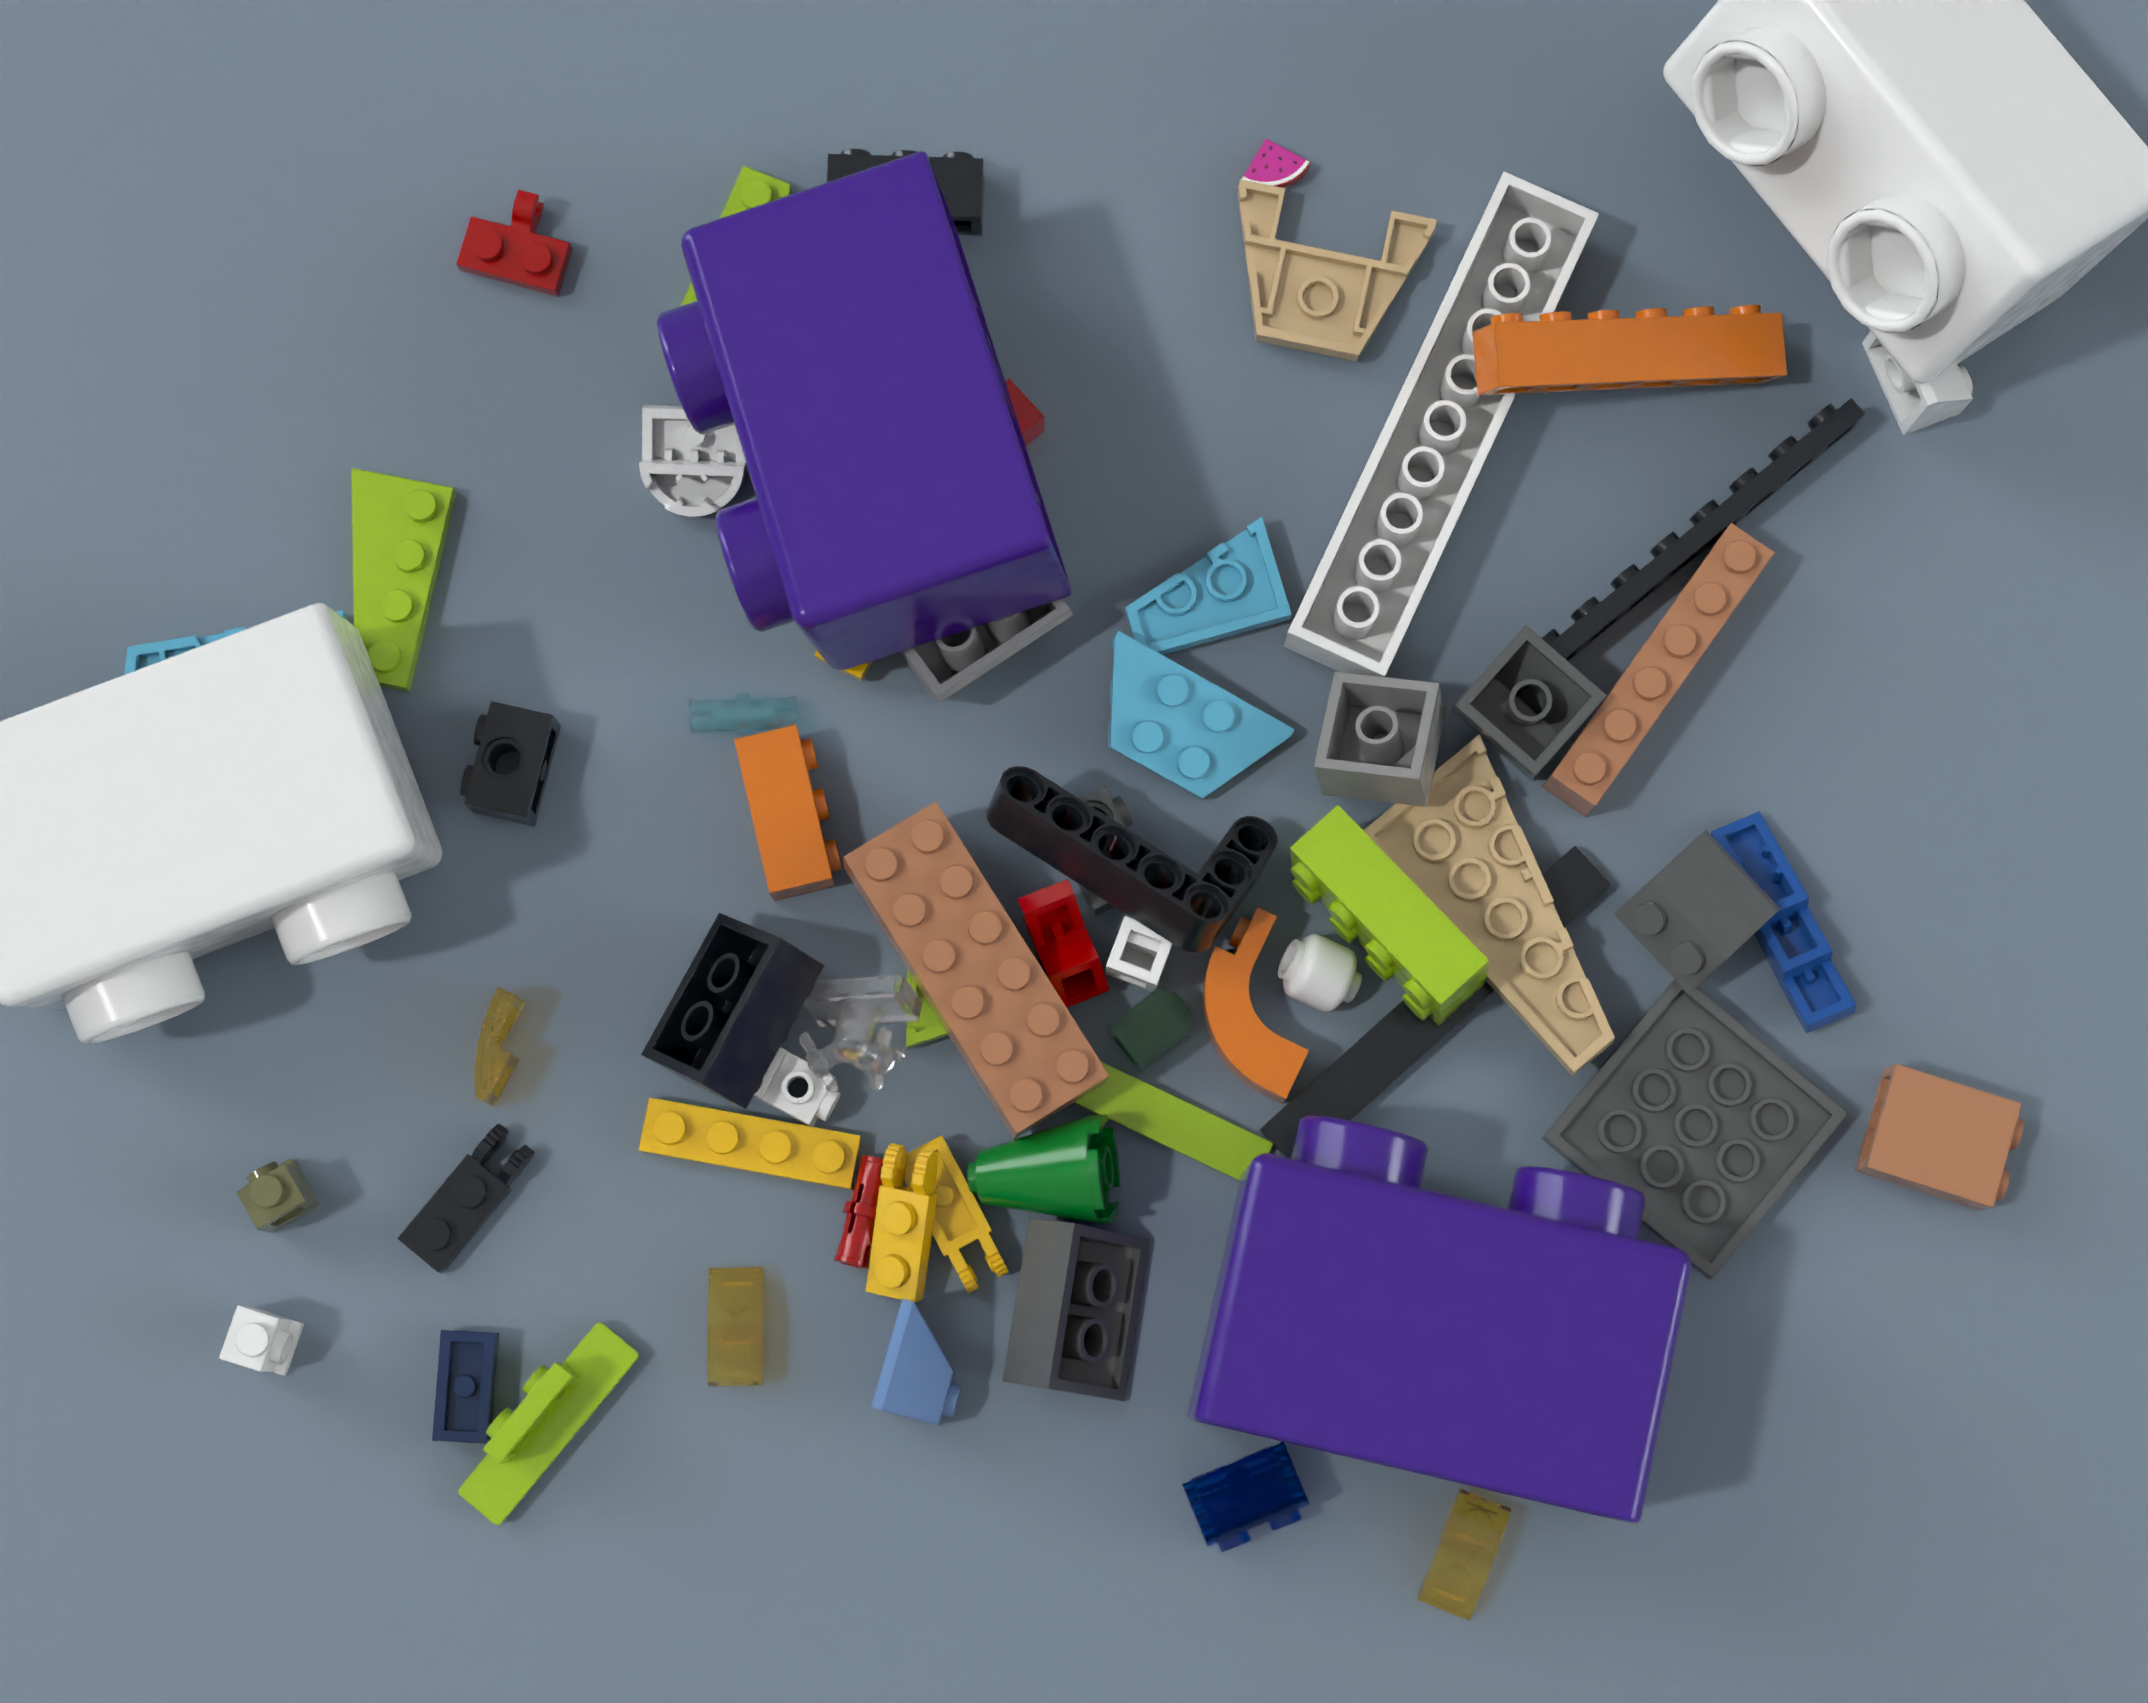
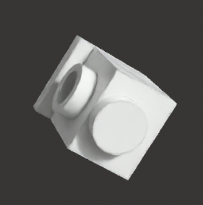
(1138, 955)
(775, 1090)
(261, 1340)

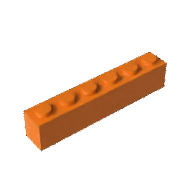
(1628, 352)

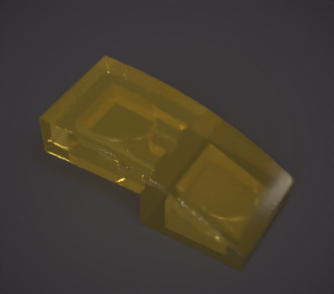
(492, 1063)
(736, 1326)
(1464, 1554)

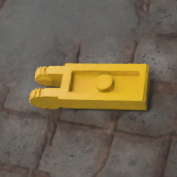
(957, 1214)
(903, 1226)

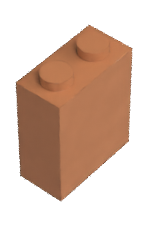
(1940, 1138)

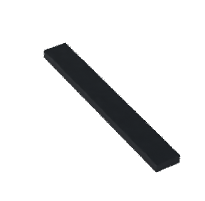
(1403, 1037)

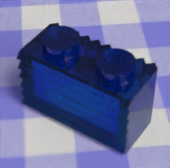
(1246, 1495)

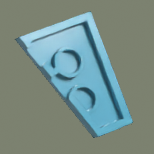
(1215, 598)

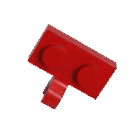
(515, 251)

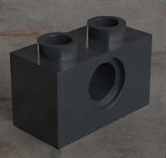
(516, 794)

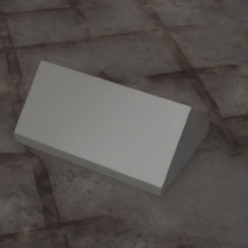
(961, 658)

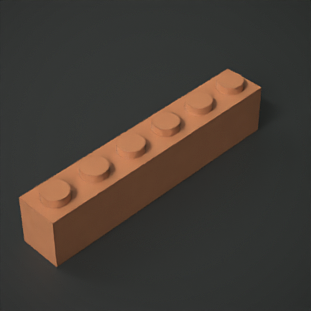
(1658, 670)

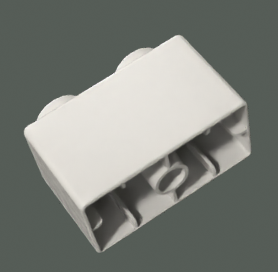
(1920, 157)
(198, 813)

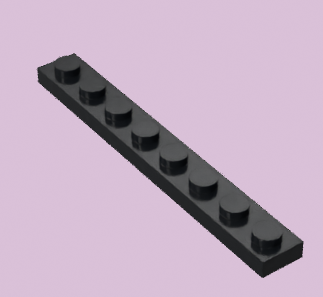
(1709, 524)

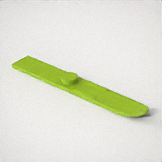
(1175, 1123)

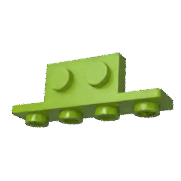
(545, 1421)

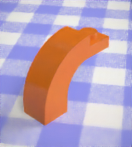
(1240, 1038)

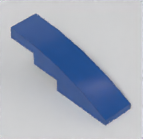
(1791, 937)

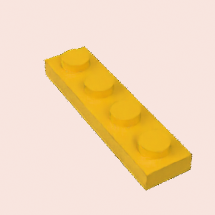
(750, 1143)

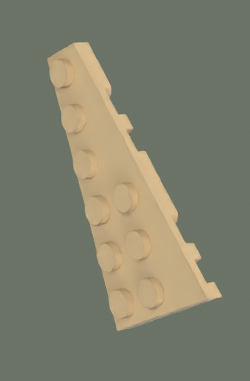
(1487, 882)

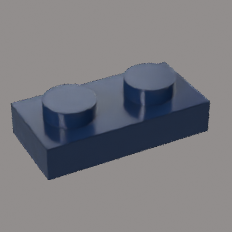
(465, 1386)

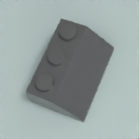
(1076, 1309)

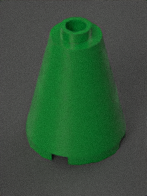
(1052, 1172)

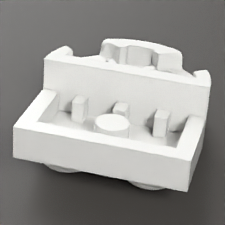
(687, 469)

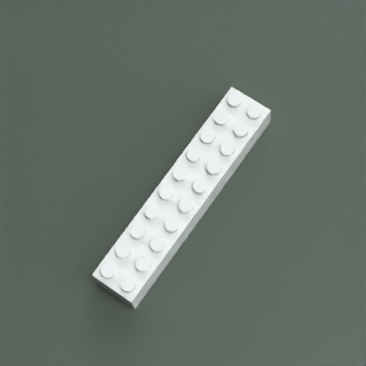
(1435, 436)

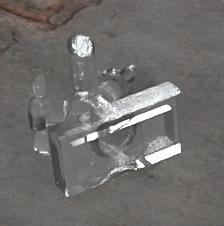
(856, 1010)

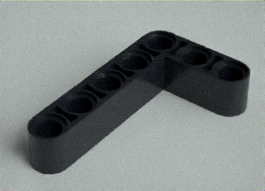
(1125, 868)

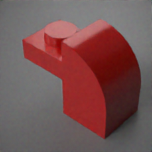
(1063, 943)

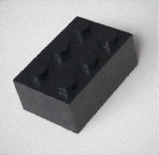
(733, 1010)

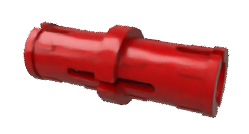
(858, 1229)

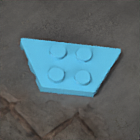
(1183, 722)

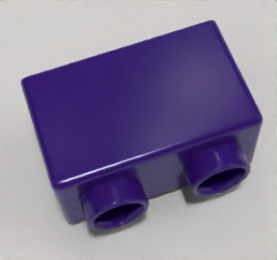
(865, 417)
(1444, 1327)

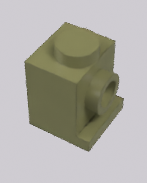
(276, 1195)

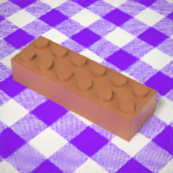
(975, 970)

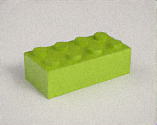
(1387, 916)

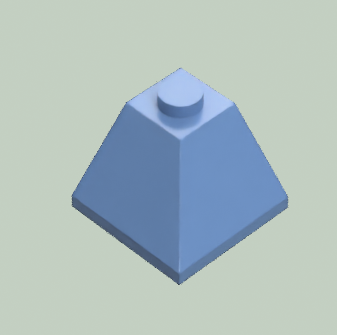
(916, 1371)

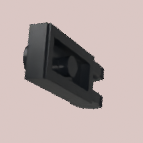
(463, 1202)

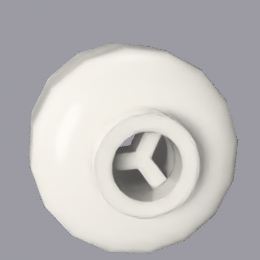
(1319, 972)

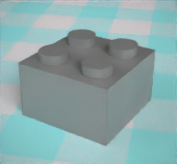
(1380, 739)

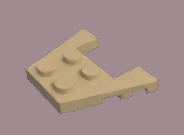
(1317, 295)

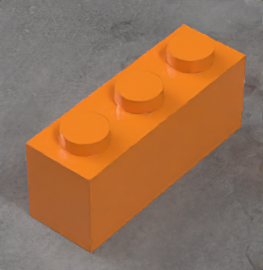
(787, 812)

